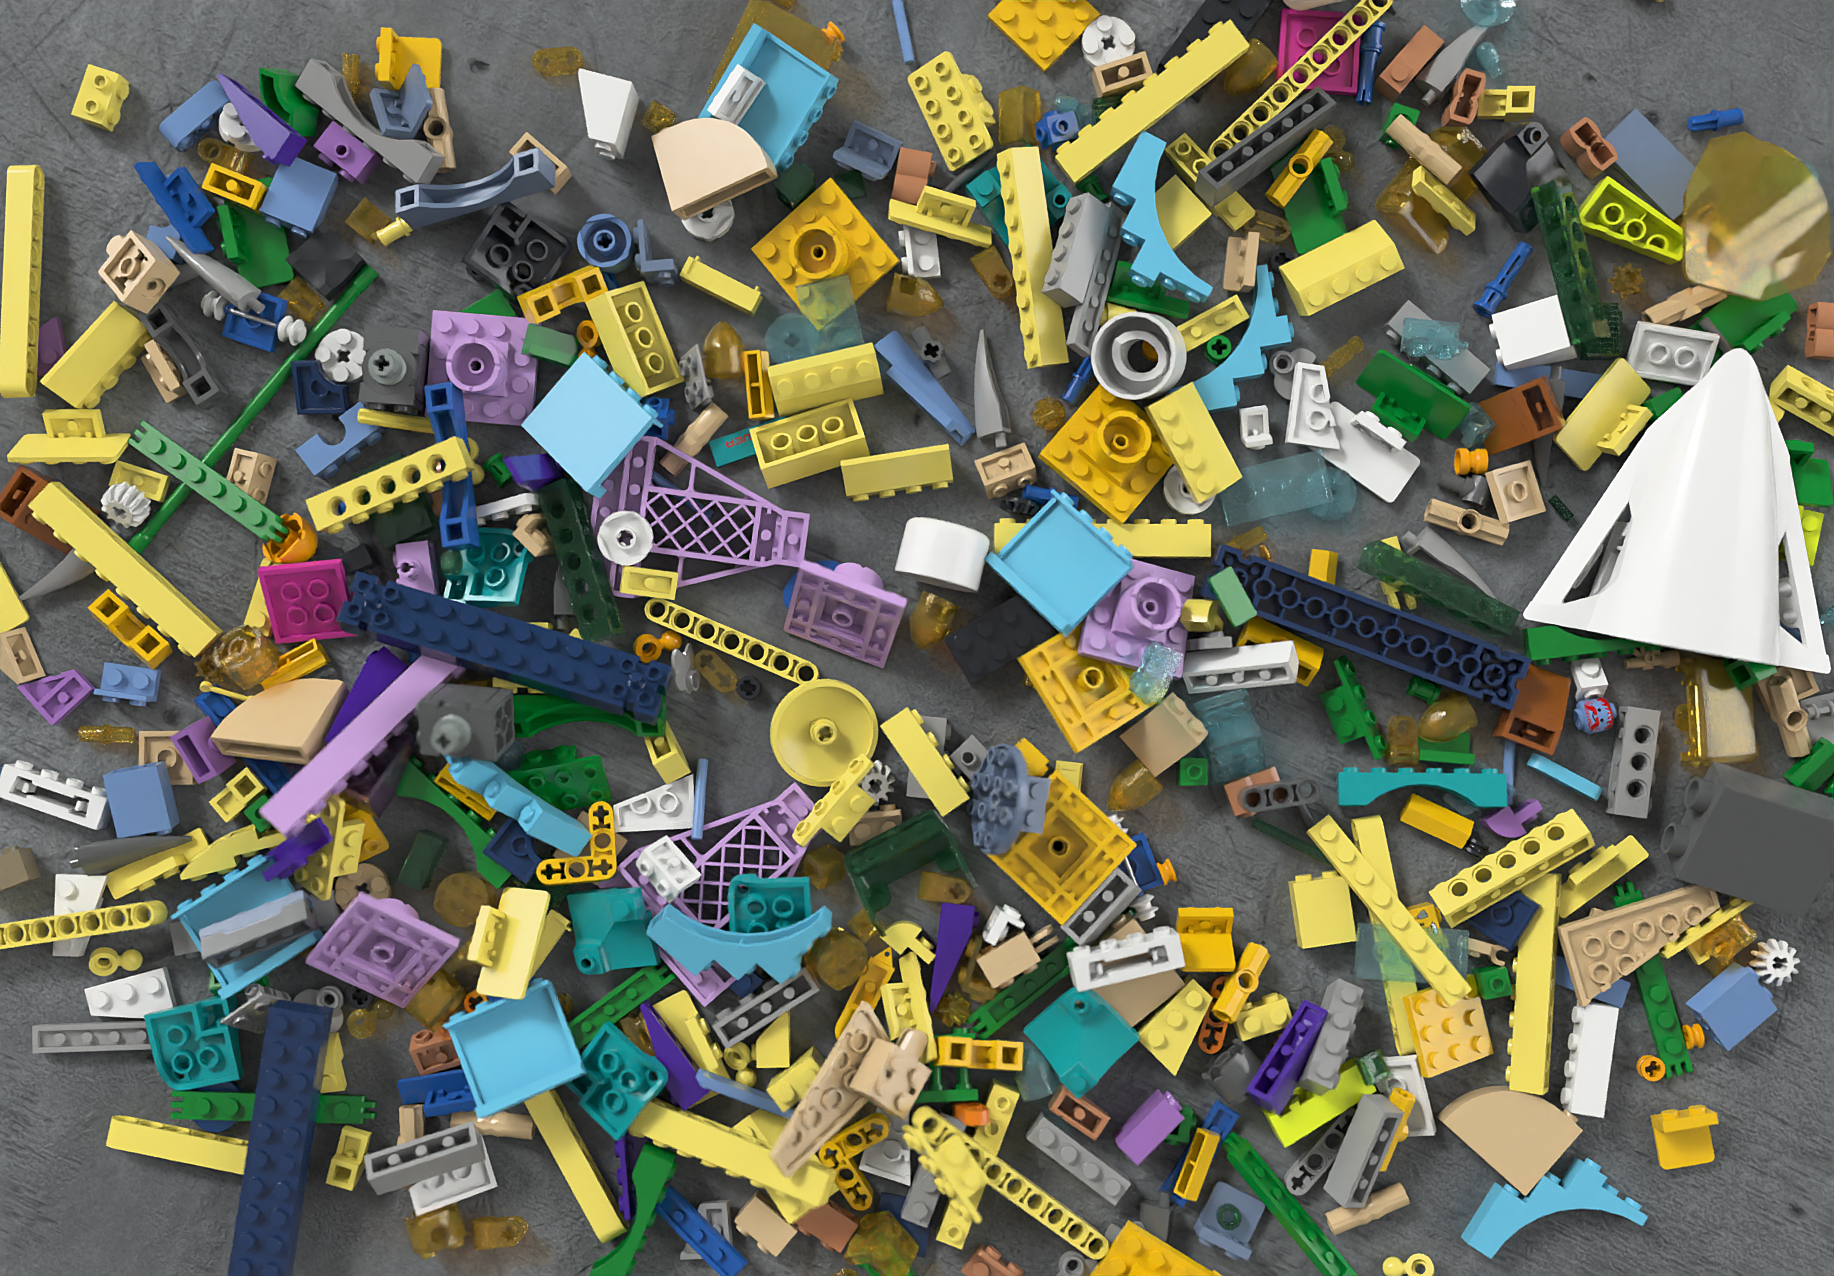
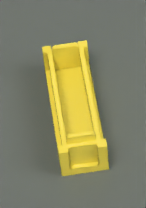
(721, 286)
(553, 929)

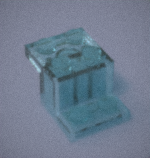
(1233, 737)

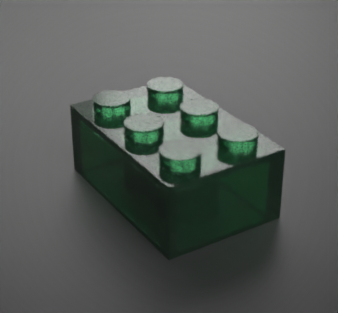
(406, 520)

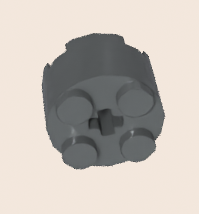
(1232, 1071)

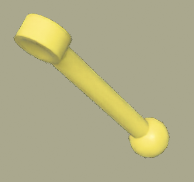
(207, 687)

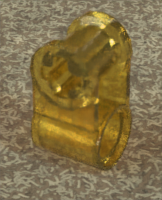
(228, 155)
(990, 269)
(1402, 743)
(938, 886)
(1733, 936)
(493, 1231)

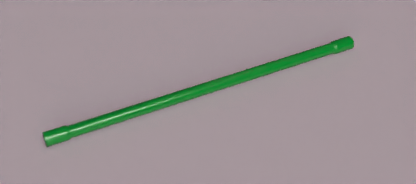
(357, 286)

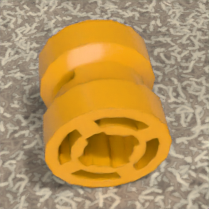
(1473, 461)

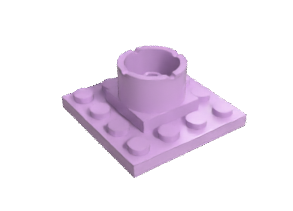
(507, 380)
(845, 611)
(1135, 612)
(383, 949)

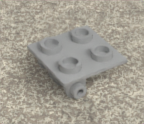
(692, 368)
(1820, 716)
(254, 1013)

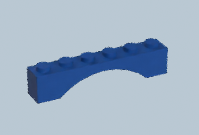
(458, 510)

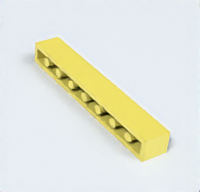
(1152, 102)
(1031, 255)
(1141, 538)
(125, 569)
(1535, 990)
(731, 1150)

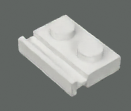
(736, 95)

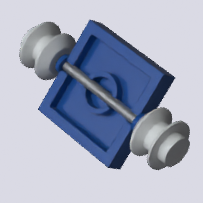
(252, 328)
(1142, 870)

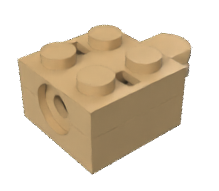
(137, 271)
(1014, 955)
(892, 1074)

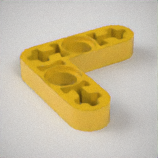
(597, 854)
(846, 1151)

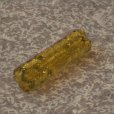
(1342, 355)

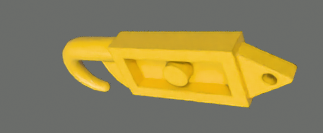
(867, 988)

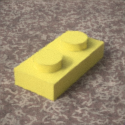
(151, 482)
(648, 582)

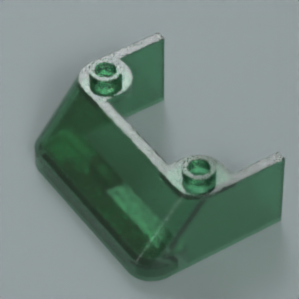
(898, 854)

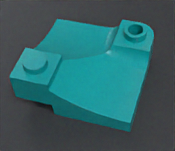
(987, 193)
(491, 573)
(768, 903)
(611, 930)
(1081, 1038)
(195, 1043)
(617, 1080)

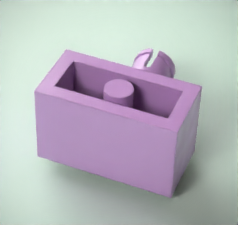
(417, 566)

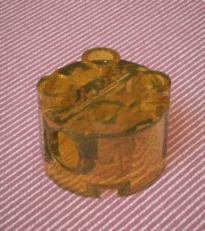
(246, 656)
(461, 897)
(837, 958)
(436, 1000)
(449, 1235)

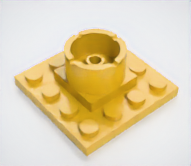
(828, 223)
(1109, 453)
(1081, 692)
(1088, 853)
(1143, 1254)

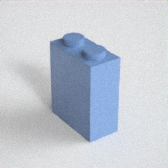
(299, 197)
(141, 800)
(1732, 1005)

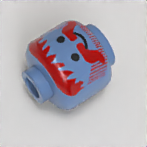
(1594, 715)

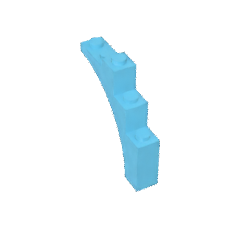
(1156, 258)
(1262, 333)
(516, 801)
(739, 953)
(1508, 1210)

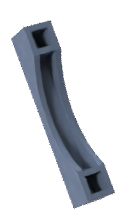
(521, 176)

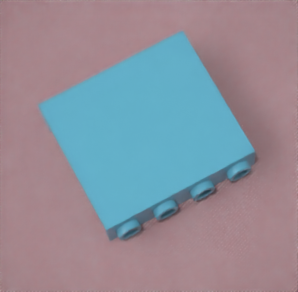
(788, 100)
(590, 422)
(1062, 563)
(238, 894)
(515, 1048)

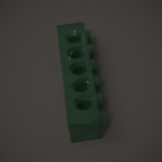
(1570, 262)
(591, 569)
(1438, 589)

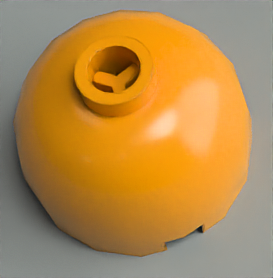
(297, 544)

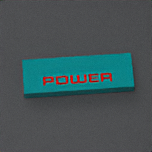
(735, 446)

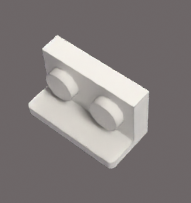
(921, 253)
(667, 868)
(996, 925)

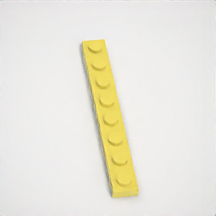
(1389, 911)

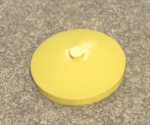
(822, 731)

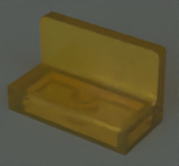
(1018, 115)

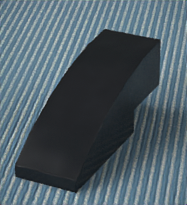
(358, 559)

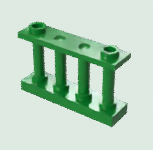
(936, 1091)

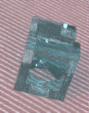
(1475, 426)

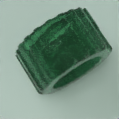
(451, 562)
(1228, 1225)

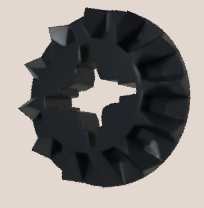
(1020, 506)

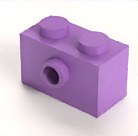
(348, 153)
(200, 751)

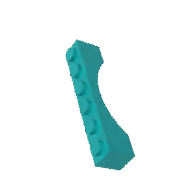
(1478, 790)

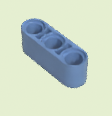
(195, 116)

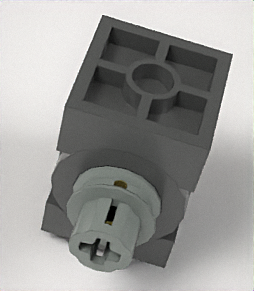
(395, 369)
(466, 721)

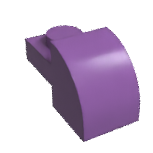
(1508, 822)

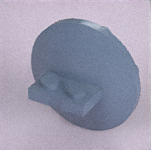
(1005, 800)

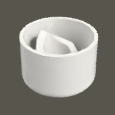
(1111, 350)
(942, 554)

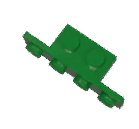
(1127, 293)
(1349, 710)

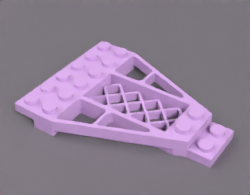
(777, 533)
(779, 821)

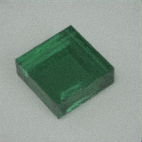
(851, 184)
(1372, 1067)

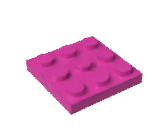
(1300, 32)
(305, 599)

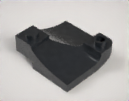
(1514, 168)
(516, 251)

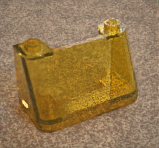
(1415, 214)
(1717, 715)

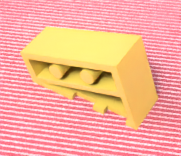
(1174, 1024)

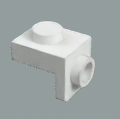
(1255, 427)
(1588, 678)

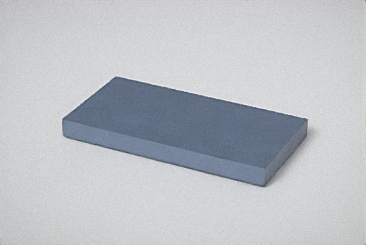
(1651, 163)

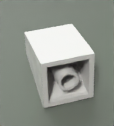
(608, 111)
(1532, 335)

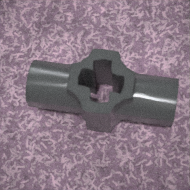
(925, 340)

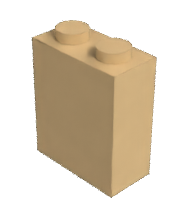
(1164, 734)

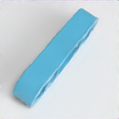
(1564, 777)

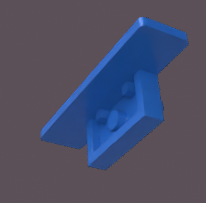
(181, 202)
(441, 1092)

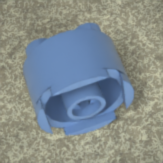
(593, 237)

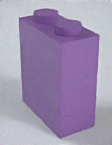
(1148, 1125)

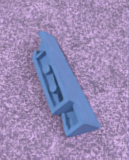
(921, 387)

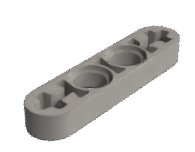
(1319, 1147)

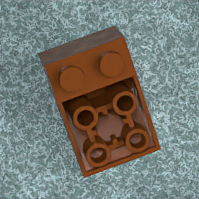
(1522, 415)
(14, 502)
(1537, 713)

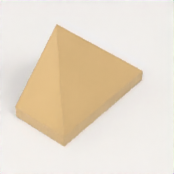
(19, 657)

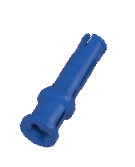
(1370, 50)
(1495, 289)

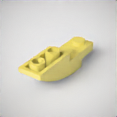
(1188, 161)
(226, 851)

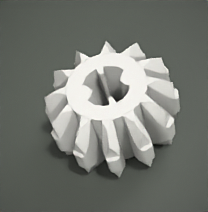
(126, 504)
(882, 780)
(1784, 963)

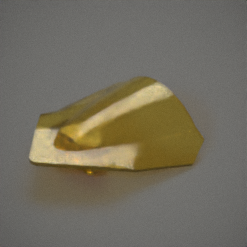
(1753, 220)

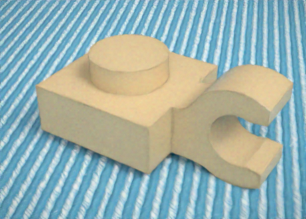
(1476, 947)

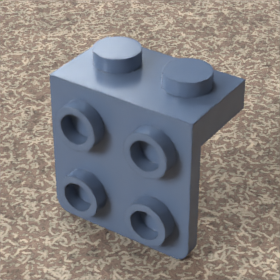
(403, 111)
(868, 151)
(659, 272)
(1211, 1233)

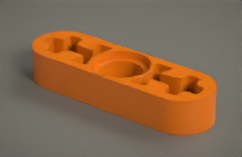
(1205, 1031)
(971, 1112)

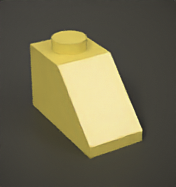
(667, 756)
(774, 1044)

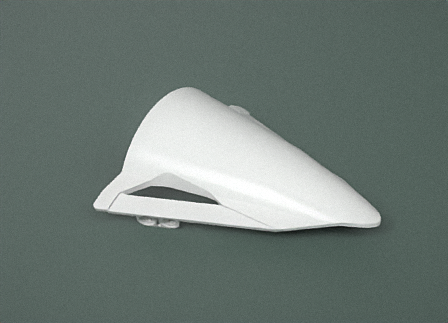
(1703, 535)

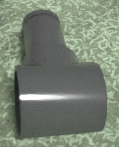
(1472, 489)

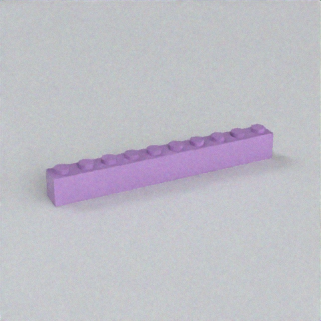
(355, 745)

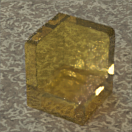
(367, 220)
(824, 866)

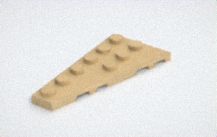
(1624, 938)
(829, 1098)

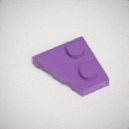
(50, 345)
(58, 695)

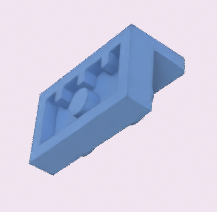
(129, 682)

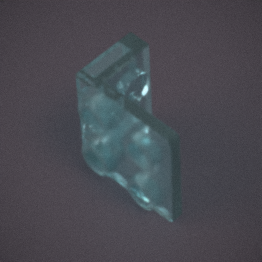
(1431, 338)
(1155, 672)

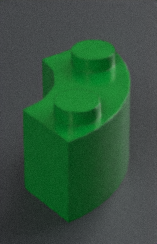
(286, 100)

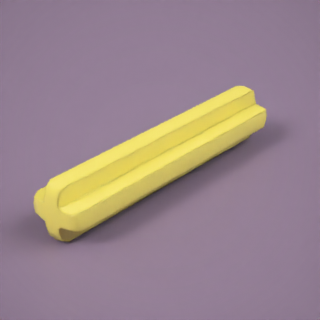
(394, 420)

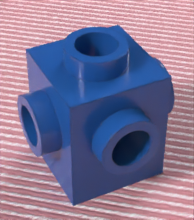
(1057, 129)
(666, 416)

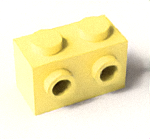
(100, 98)
(1262, 1016)

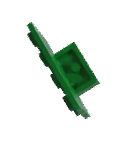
(1316, 206)
(255, 245)
(1748, 322)
(1410, 399)
(1809, 475)
(563, 778)

